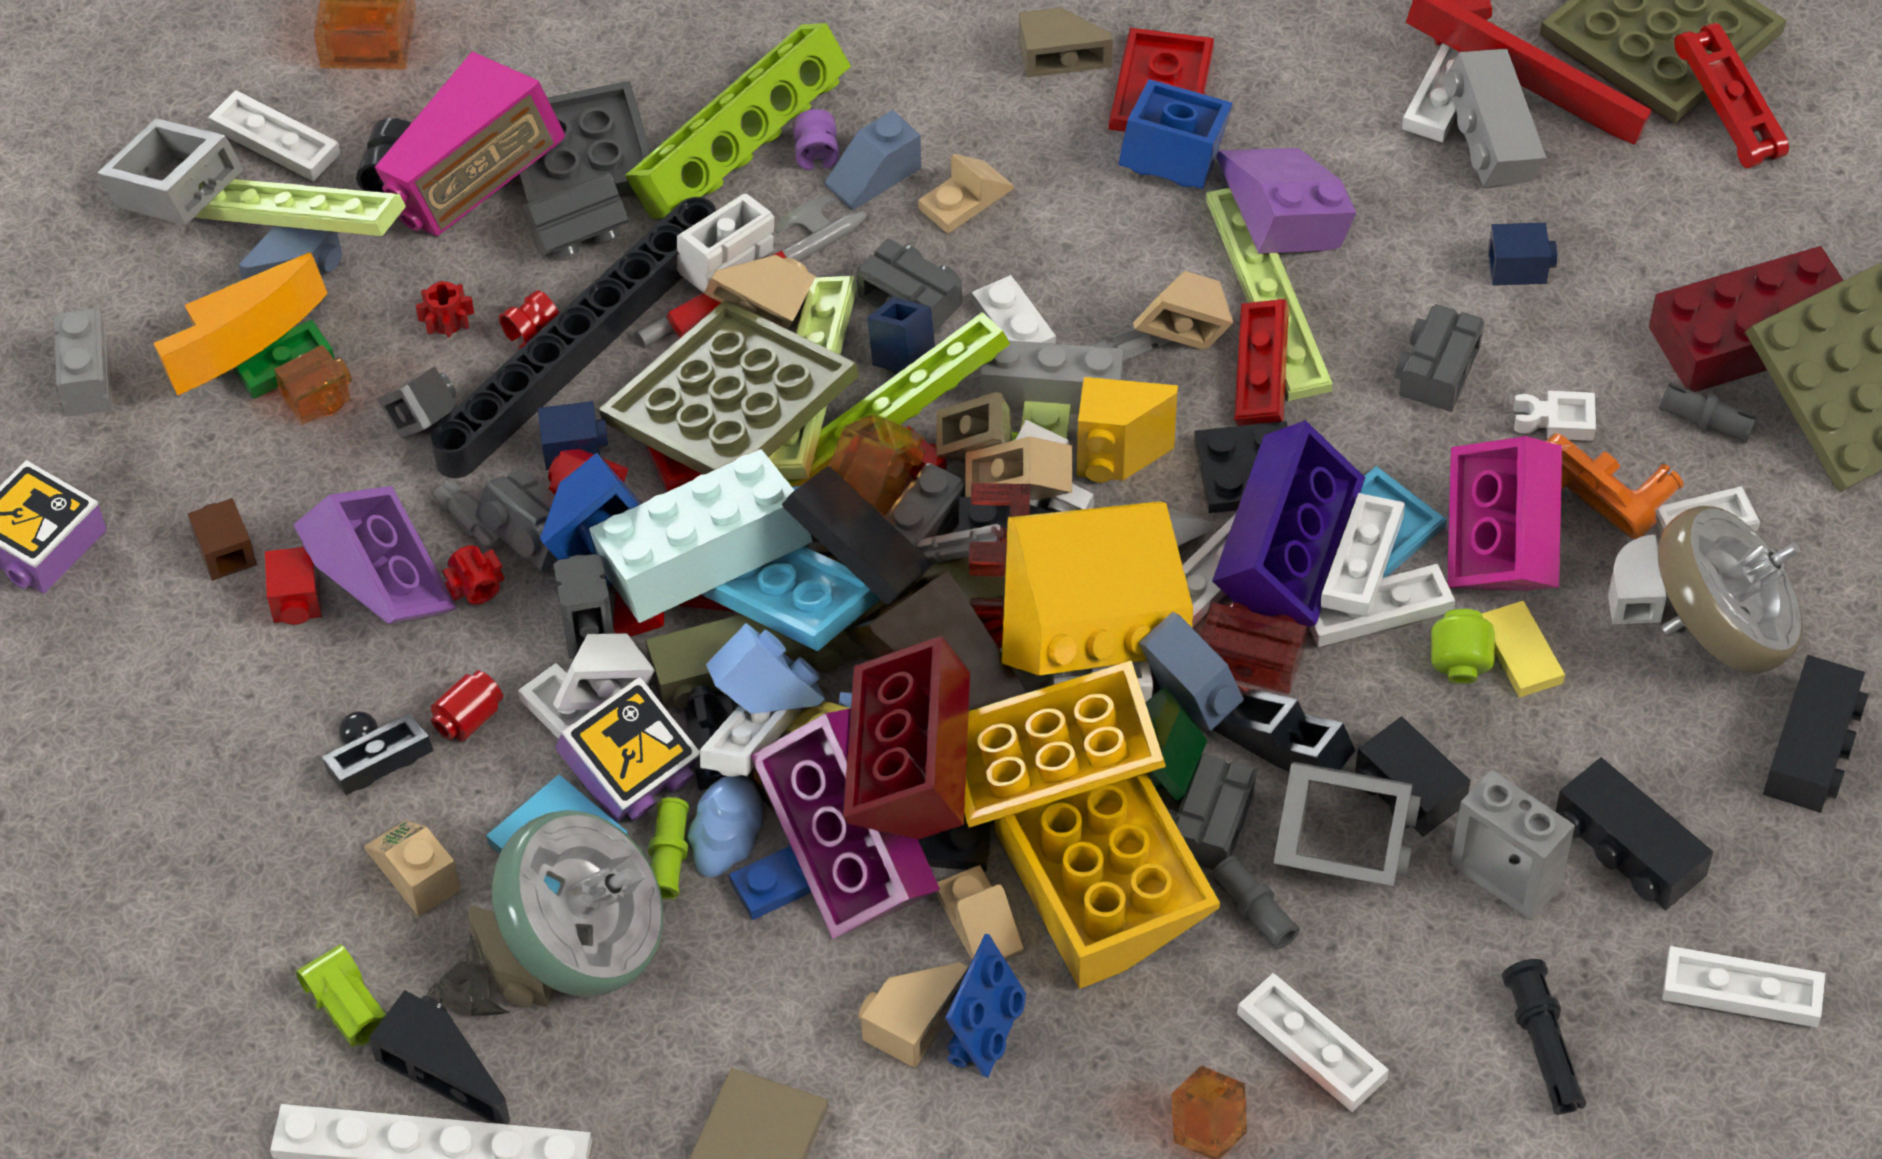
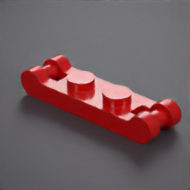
(1733, 94)

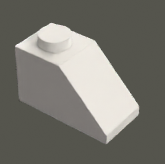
(601, 670)

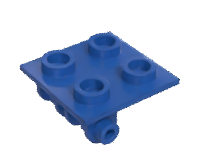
(984, 1009)

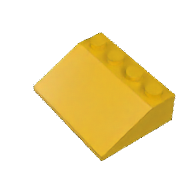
(1089, 586)
(1057, 743)
(1107, 875)

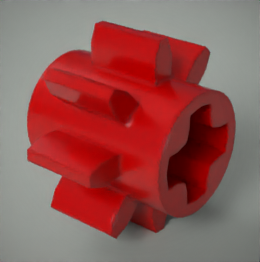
(444, 308)
(473, 575)

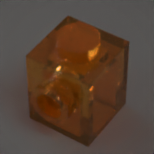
(314, 384)
(1209, 1113)

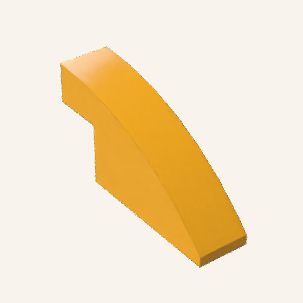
(240, 322)

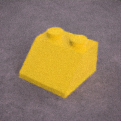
(1123, 427)

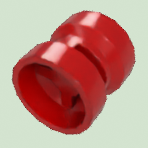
(529, 318)

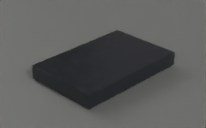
(857, 535)

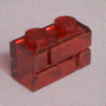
(1256, 646)

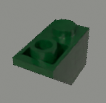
(1179, 743)

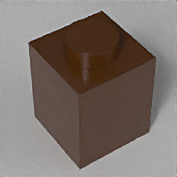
(222, 539)

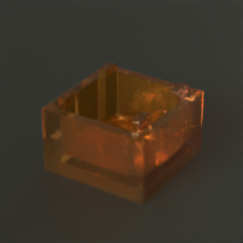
(364, 33)
(877, 459)

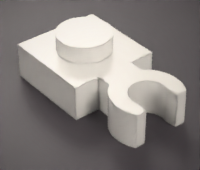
(1562, 413)

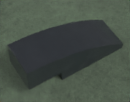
(1282, 733)

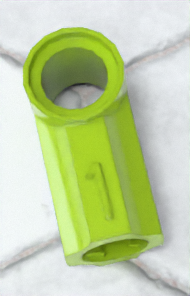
(341, 993)

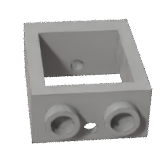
(177, 198)
(1294, 813)
(1498, 832)

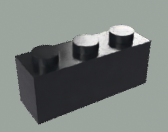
(1816, 734)
(1634, 834)

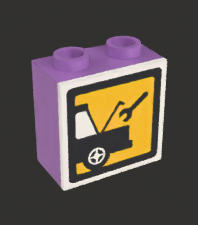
(44, 526)
(628, 752)

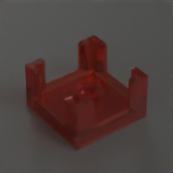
(990, 557)

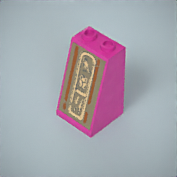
(468, 143)

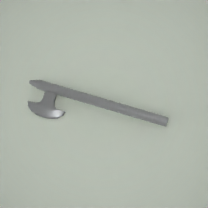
(811, 219)

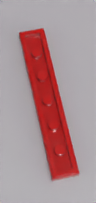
(1534, 68)

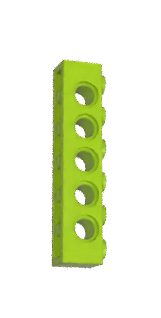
(806, 49)

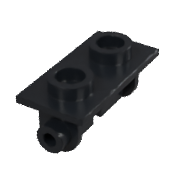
(704, 718)

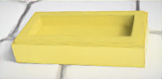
(1523, 650)

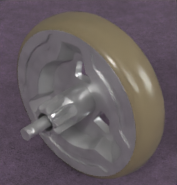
(1730, 589)

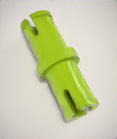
(668, 845)

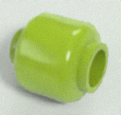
(1463, 645)

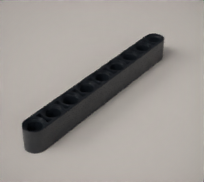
(564, 346)

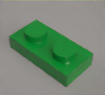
(258, 371)

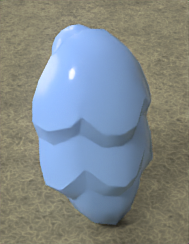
(725, 825)

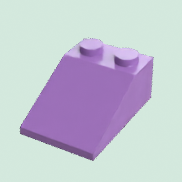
(1287, 199)
(374, 554)

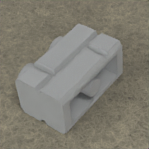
(82, 362)

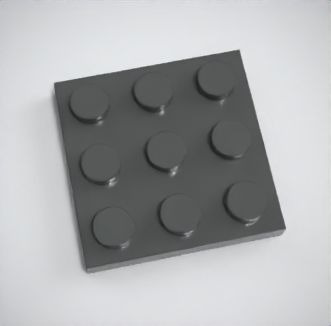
(600, 138)

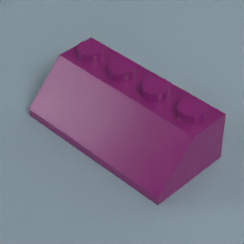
(849, 868)

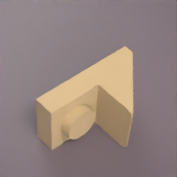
(967, 192)
(978, 910)

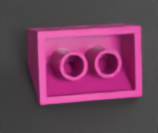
(1505, 515)

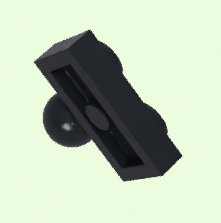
(374, 751)

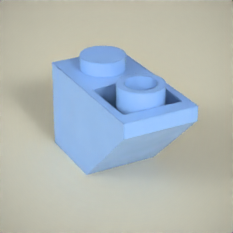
(760, 675)

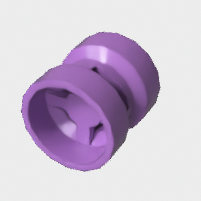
(815, 138)

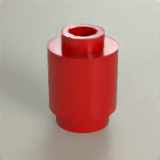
(466, 706)

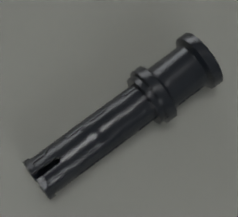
(1539, 1016)

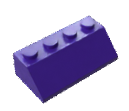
(1289, 525)

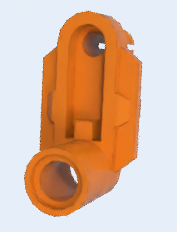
(1593, 482)

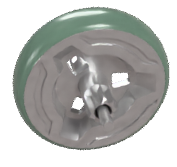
(602, 888)

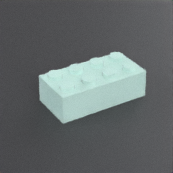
(698, 535)

